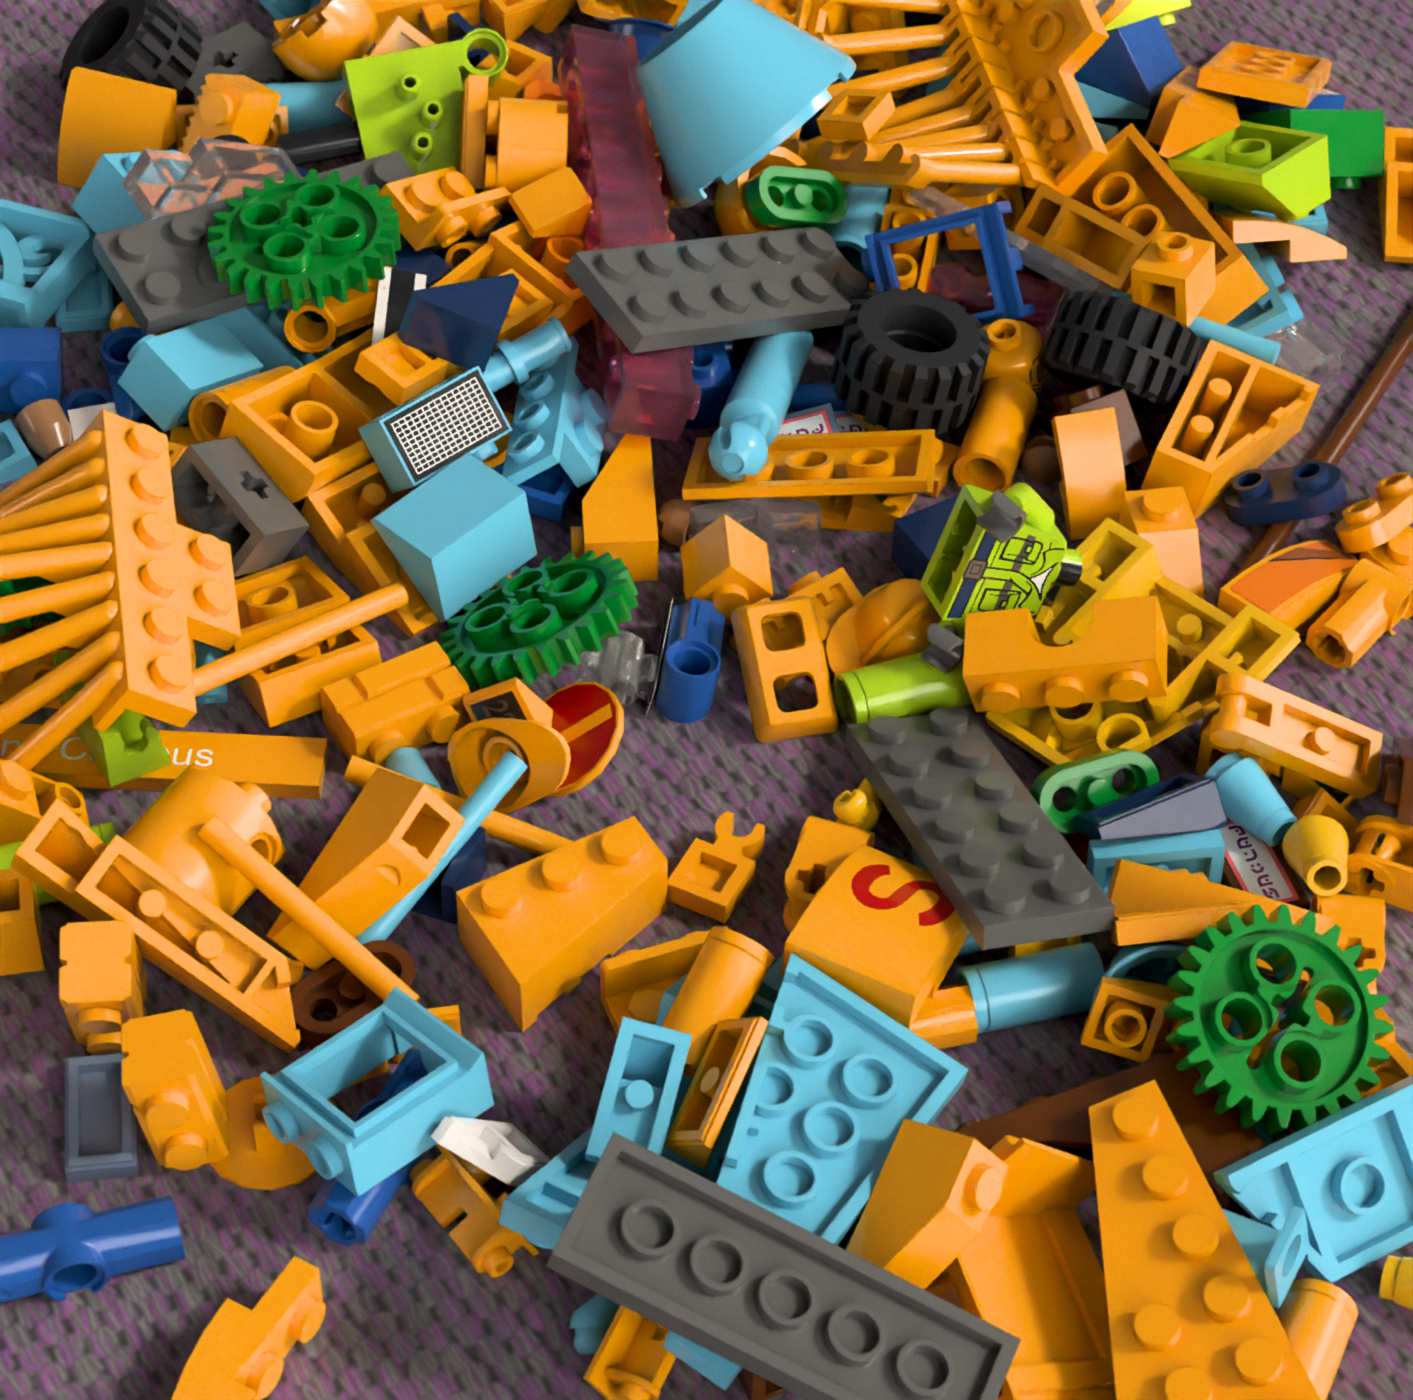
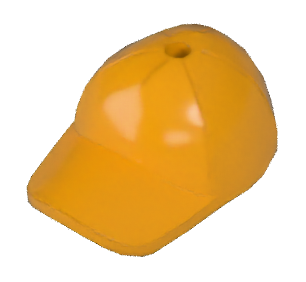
(482, 743)

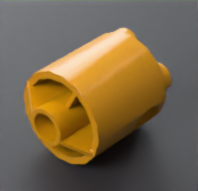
(171, 827)

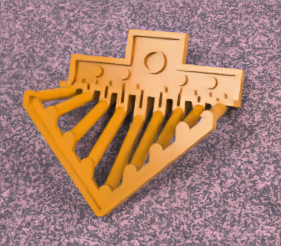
(1010, 78)
(124, 579)

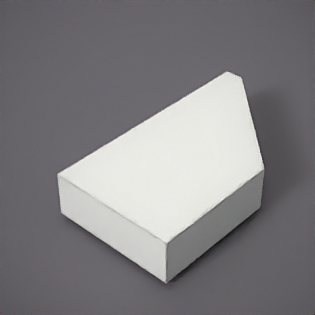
(492, 1147)

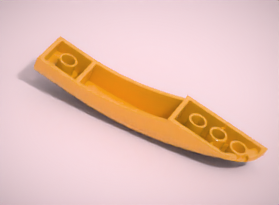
(310, 418)

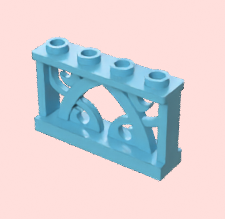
(26, 243)

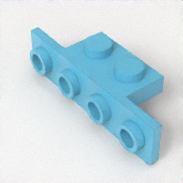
(556, 424)

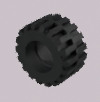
(137, 42)
(1122, 348)
(909, 360)

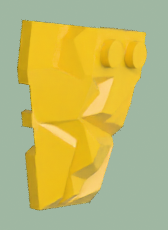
(1199, 650)

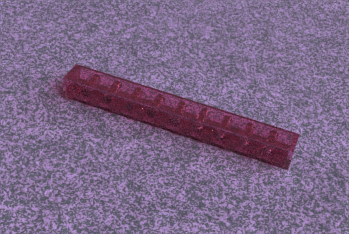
(618, 168)

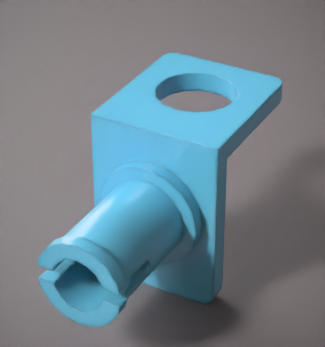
(1272, 1252)

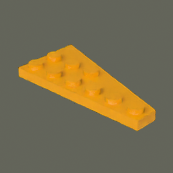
(1176, 1280)

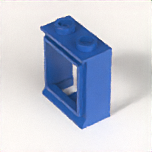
(999, 258)

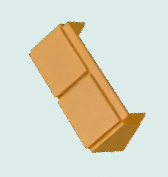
(1041, 1277)

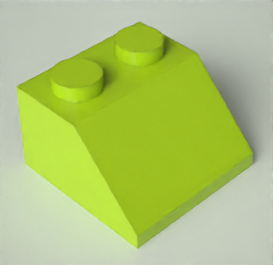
(1260, 170)

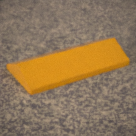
(824, 467)

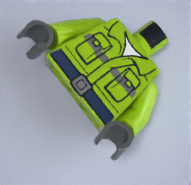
(993, 557)

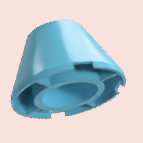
(732, 91)

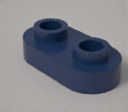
(1285, 493)

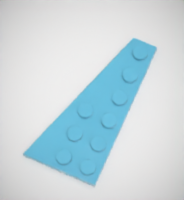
(823, 1115)

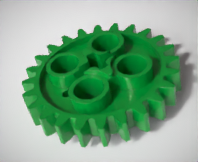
(304, 239)
(540, 619)
(1225, 979)

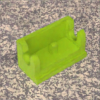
(126, 748)

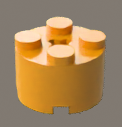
(526, 140)

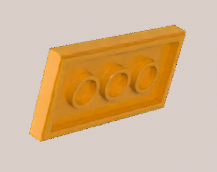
(1265, 74)

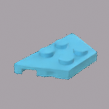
(1346, 1175)

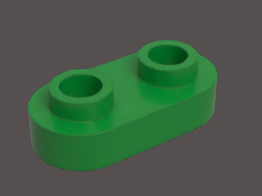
(796, 198)
(1090, 783)

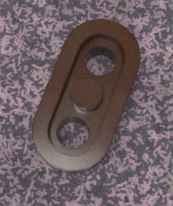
(343, 994)

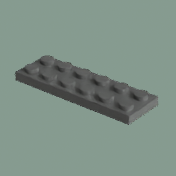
(166, 263)
(719, 287)
(978, 829)
(769, 1289)

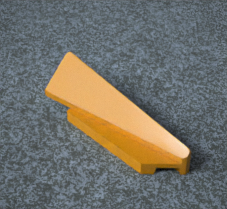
(1190, 115)
(169, 920)

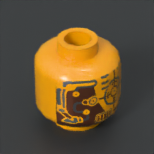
(1015, 353)

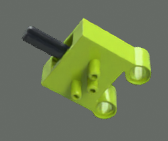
(403, 105)

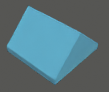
(459, 533)

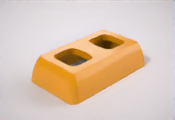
(762, 667)

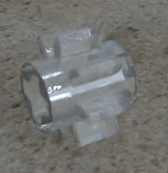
(620, 667)

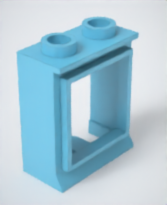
(398, 1130)

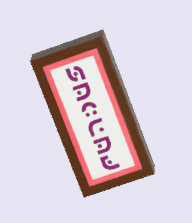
(1259, 868)

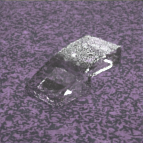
(783, 523)

